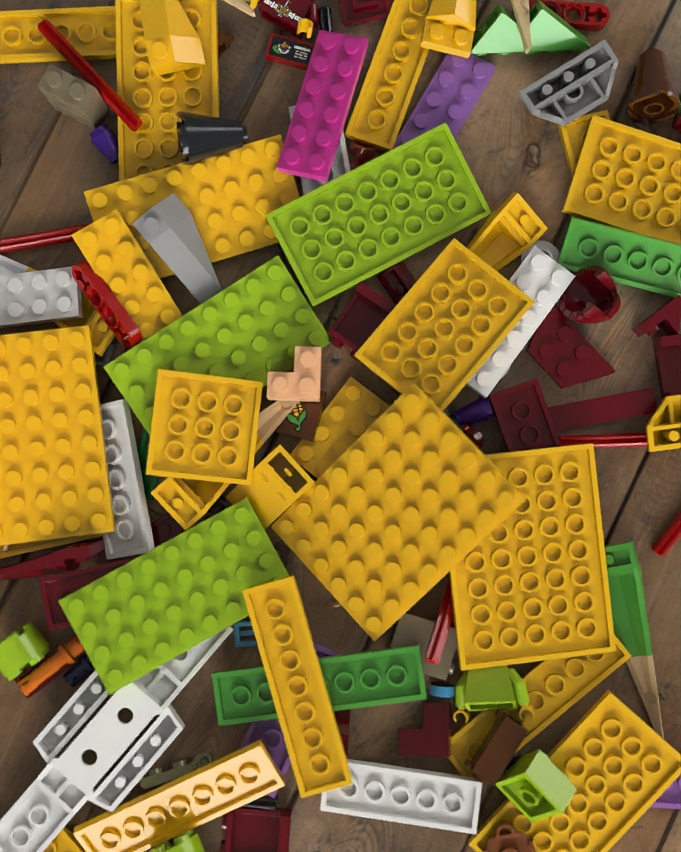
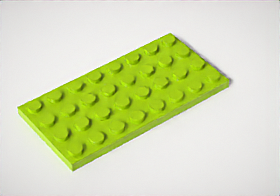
(378, 214)
(231, 335)
(172, 595)

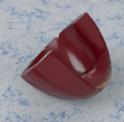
(590, 297)

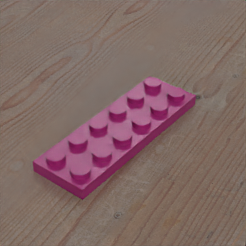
(323, 105)

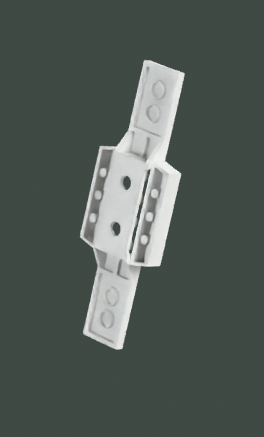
(70, 781)

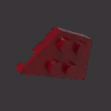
(565, 352)

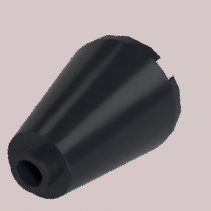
(208, 136)

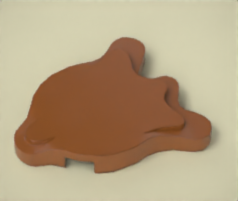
(508, 839)

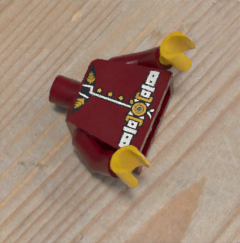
(289, 15)

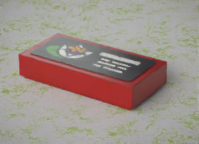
(289, 51)

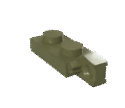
(179, 769)

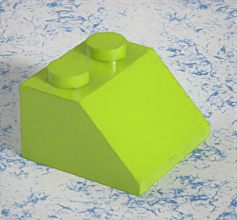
(536, 786)

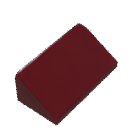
(397, 281)

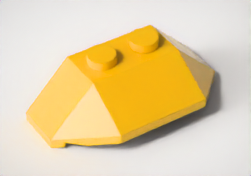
(664, 426)

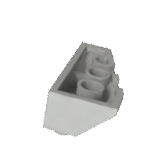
(177, 241)

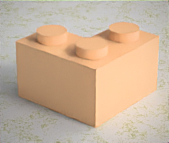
(303, 383)

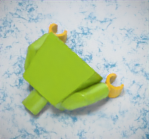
(491, 690)

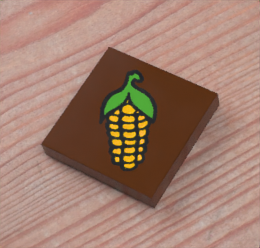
(303, 419)

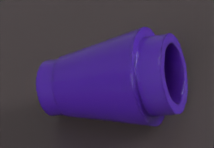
(106, 143)
(475, 412)

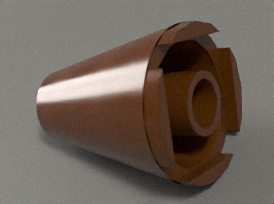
(653, 89)

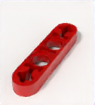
(590, 24)
(107, 304)

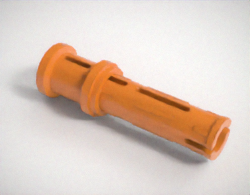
(65, 654)

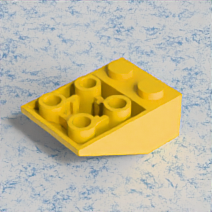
(274, 486)

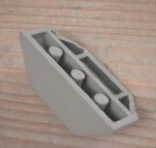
(573, 86)

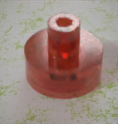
(361, 151)
(474, 435)

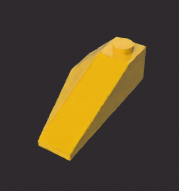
(170, 37)

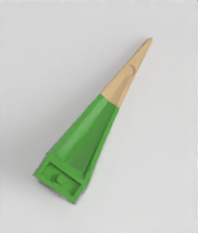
(631, 623)

